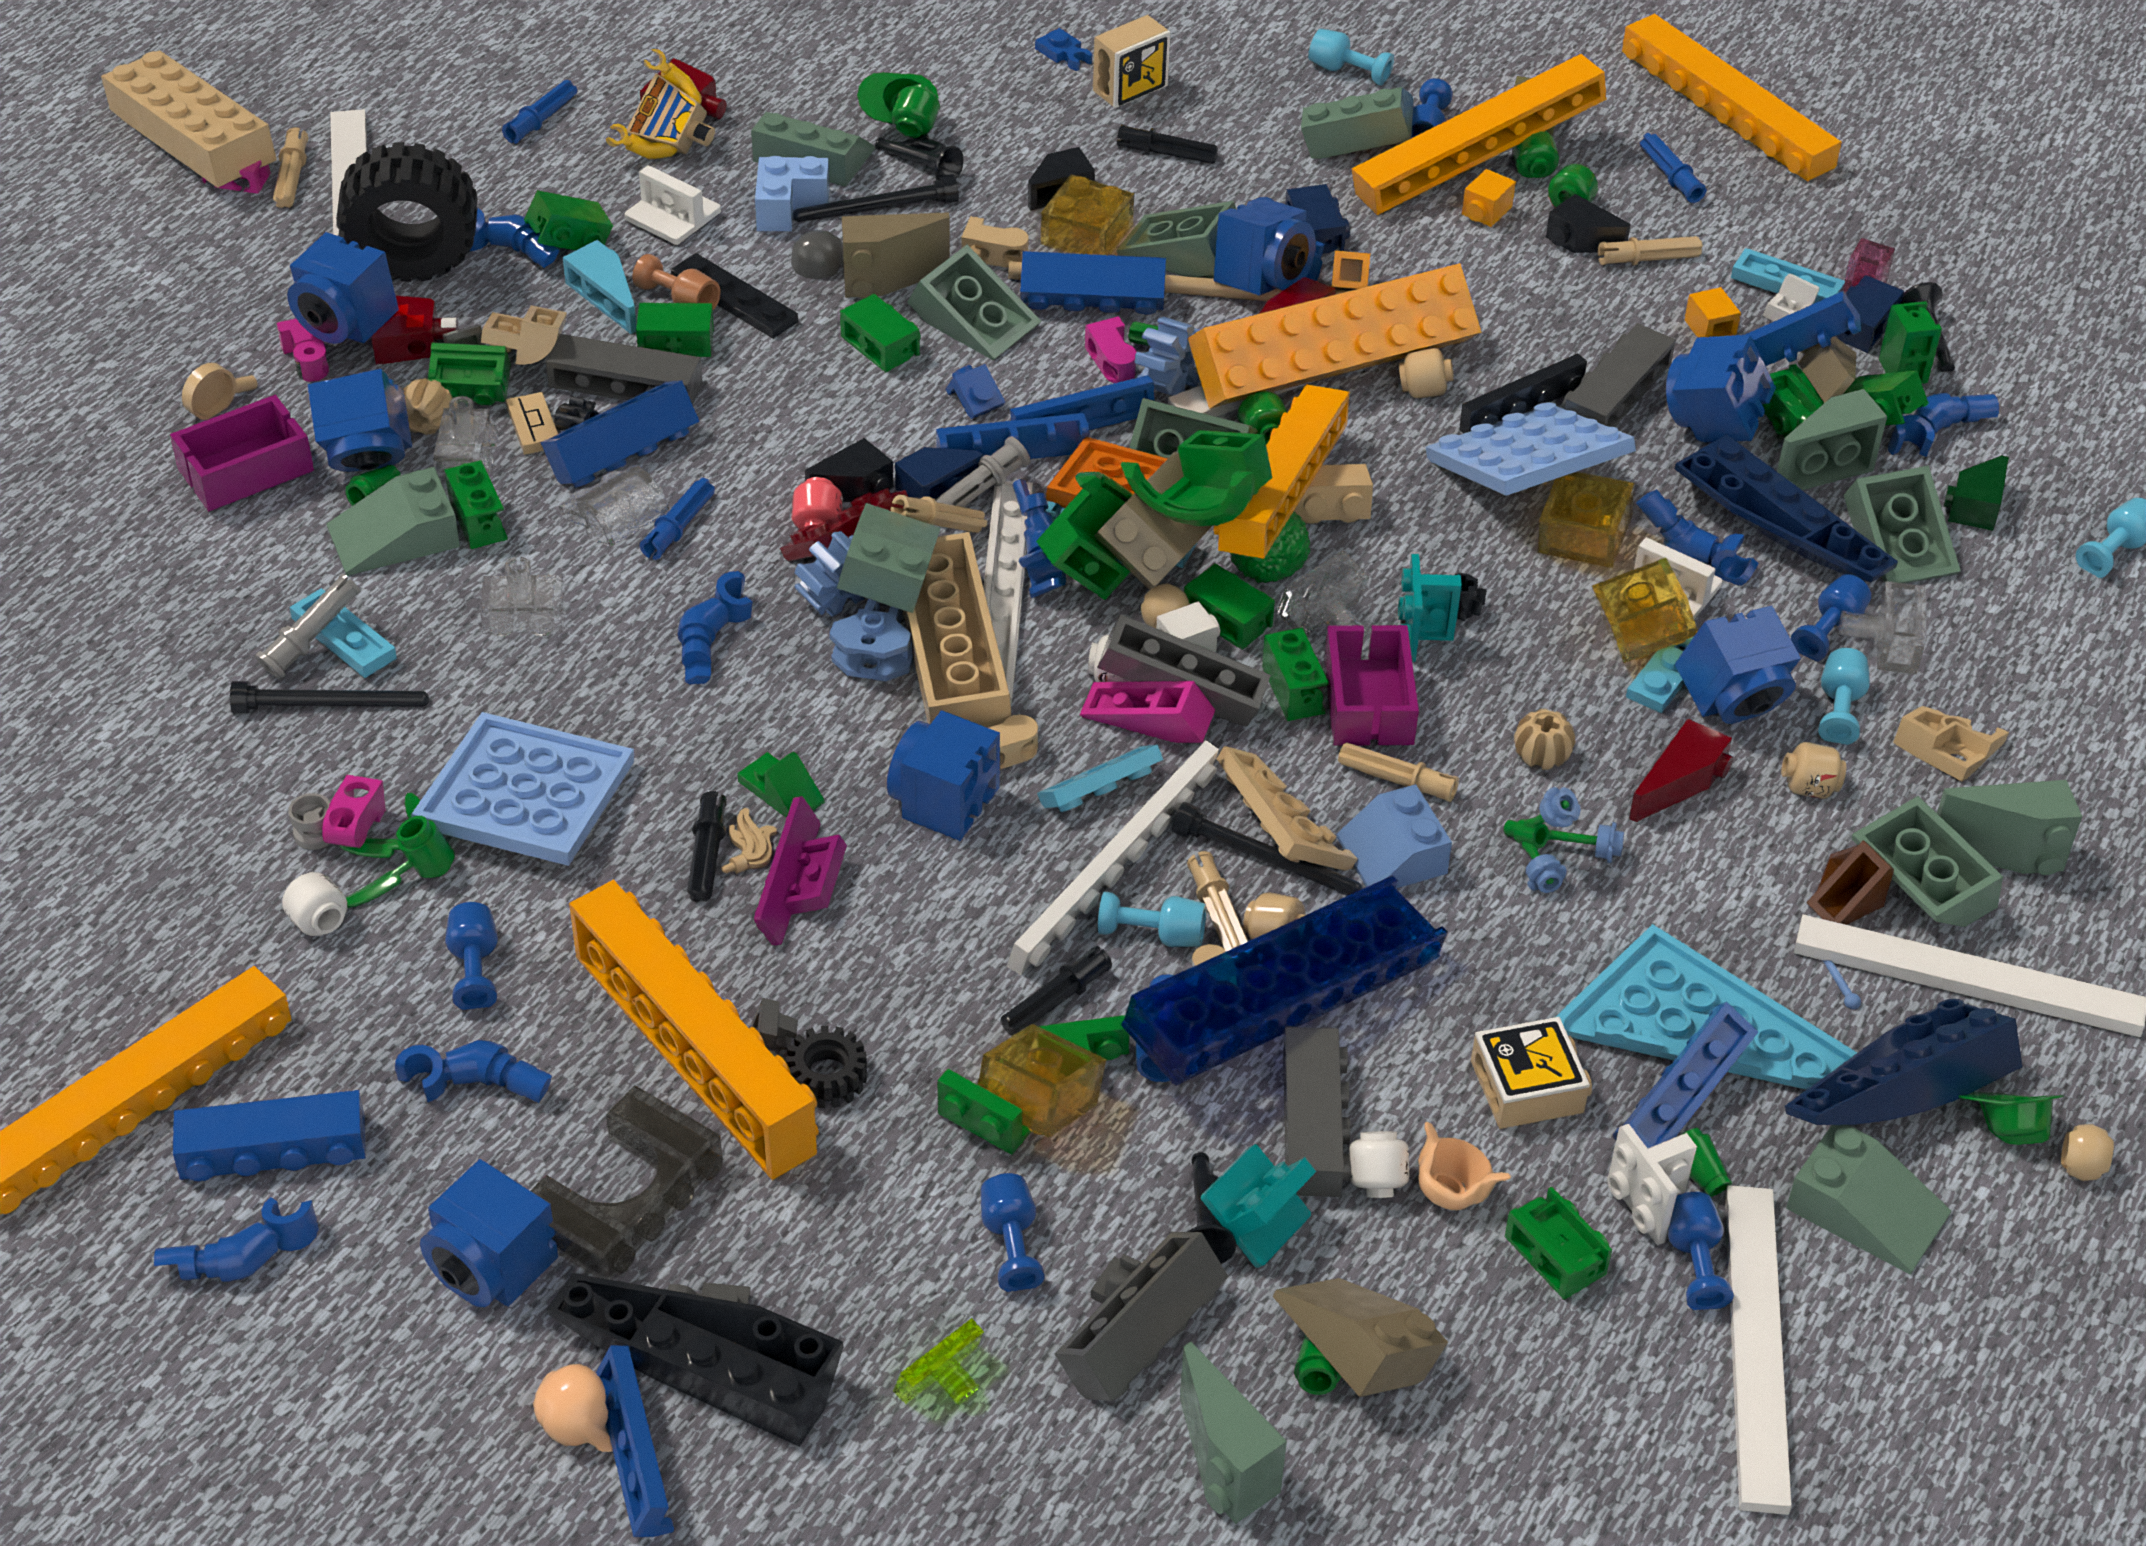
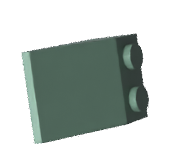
(1181, 236)
(972, 305)
(1834, 441)
(1906, 521)
(395, 524)
(888, 558)
(2016, 824)
(1867, 1198)
(1232, 1442)

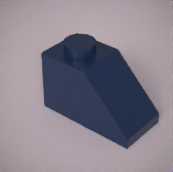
(934, 470)

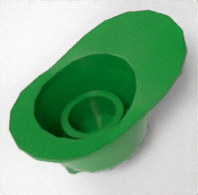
(880, 90)
(2016, 1117)

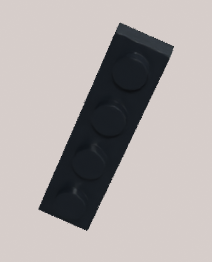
(743, 299)
(1524, 393)

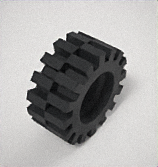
(833, 1047)

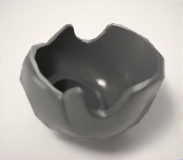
(817, 254)

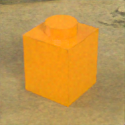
(1488, 197)
(1350, 270)
(1712, 313)

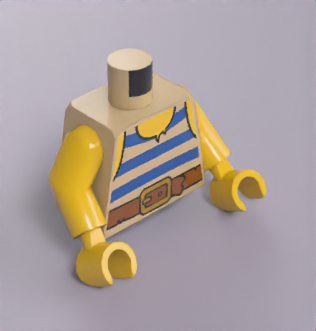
(666, 117)

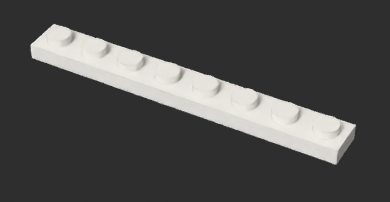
(1108, 864)

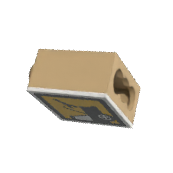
(1131, 61)
(1530, 1072)

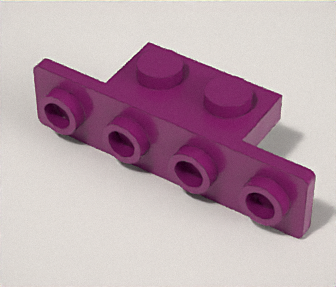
(800, 872)

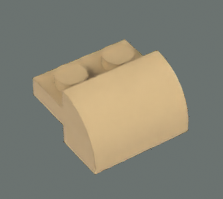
(530, 336)

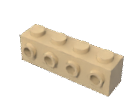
(1338, 494)

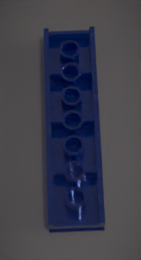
(1280, 980)

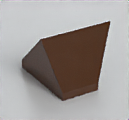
(1852, 885)

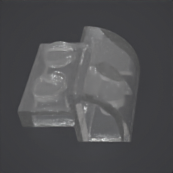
(616, 505)

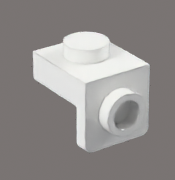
(1792, 297)

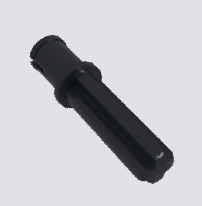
(1166, 144)
(708, 833)
(1071, 980)

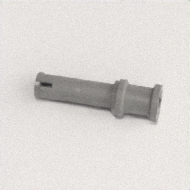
(991, 471)
(295, 639)

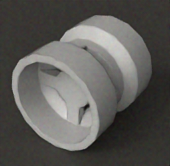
(307, 819)

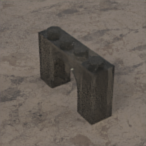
(607, 1235)

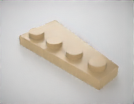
(1281, 813)

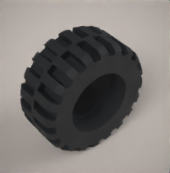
(417, 177)

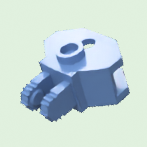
(875, 640)

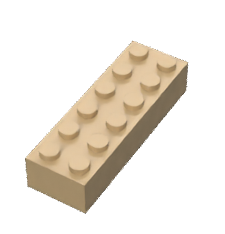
(188, 117)
(956, 640)

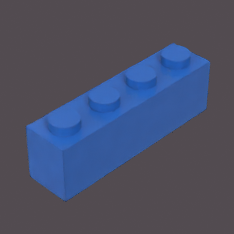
(1093, 282)
(620, 432)
(269, 1135)

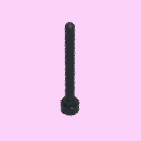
(943, 190)
(247, 696)
(1192, 822)

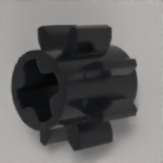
(574, 413)
(1470, 597)

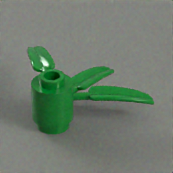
(420, 843)

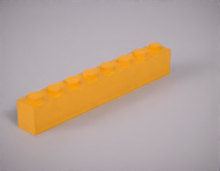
(1731, 97)
(1479, 134)
(1295, 457)
(137, 1083)

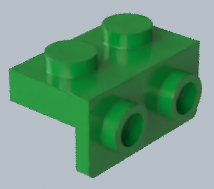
(980, 1112)

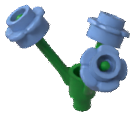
(1559, 810)

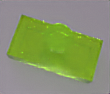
(943, 1366)

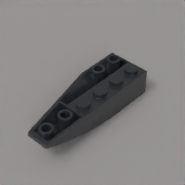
(710, 1349)

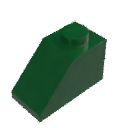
(1978, 494)

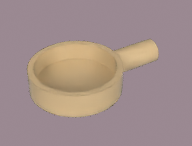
(212, 390)

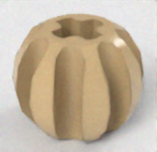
(425, 405)
(1544, 739)

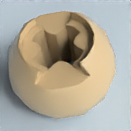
(1161, 601)
(2087, 1152)

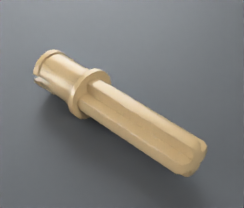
(292, 159)
(1649, 250)
(940, 514)
(1399, 771)
(1214, 893)

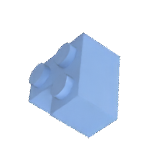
(788, 185)

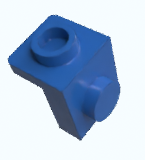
(975, 390)

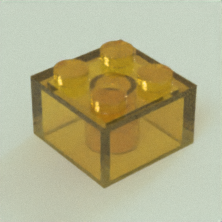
(1087, 217)
(1586, 518)
(1645, 610)
(1044, 1078)

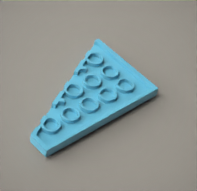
(1664, 994)

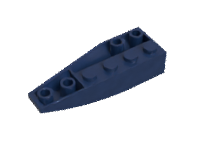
(1782, 510)
(1915, 1067)

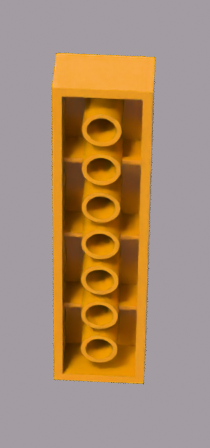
(1333, 335)
(695, 1029)

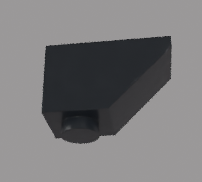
(1054, 172)
(1583, 226)
(856, 470)

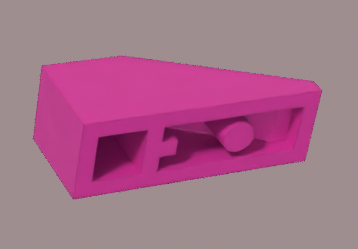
(1154, 708)

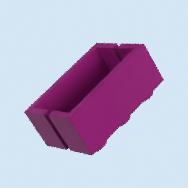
(242, 452)
(1372, 695)

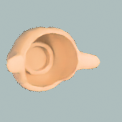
(1448, 1163)
(573, 1407)

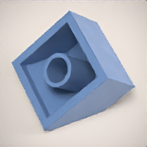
(1397, 838)

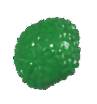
(1284, 556)

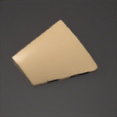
(1935, 736)

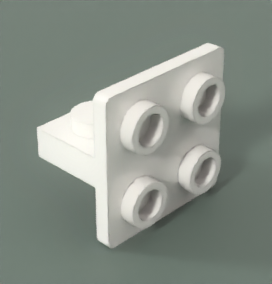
(670, 207)
(1694, 576)
(1650, 1178)

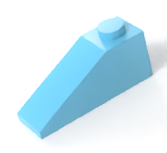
(600, 279)

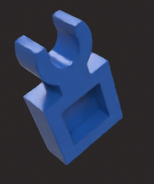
(1062, 46)

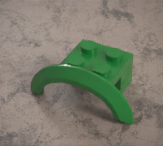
(1217, 482)
(1071, 539)

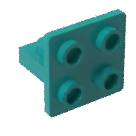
(1429, 604)
(1260, 1202)

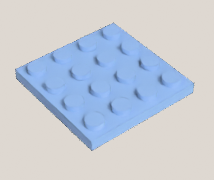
(1529, 448)
(525, 788)

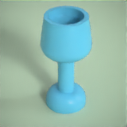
(1332, 49)
(2125, 529)
(1844, 680)
(1178, 923)

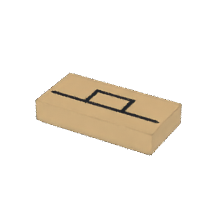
(531, 421)

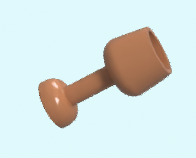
(687, 287)

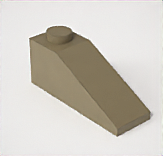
(1829, 368)

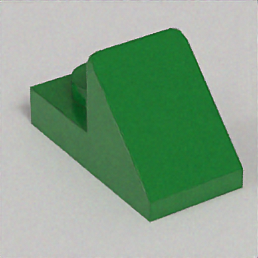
(780, 782)
(1098, 1036)

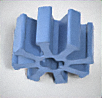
(1169, 356)
(822, 576)

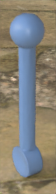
(1851, 999)

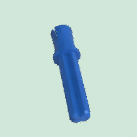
(532, 116)
(1678, 174)
(671, 526)

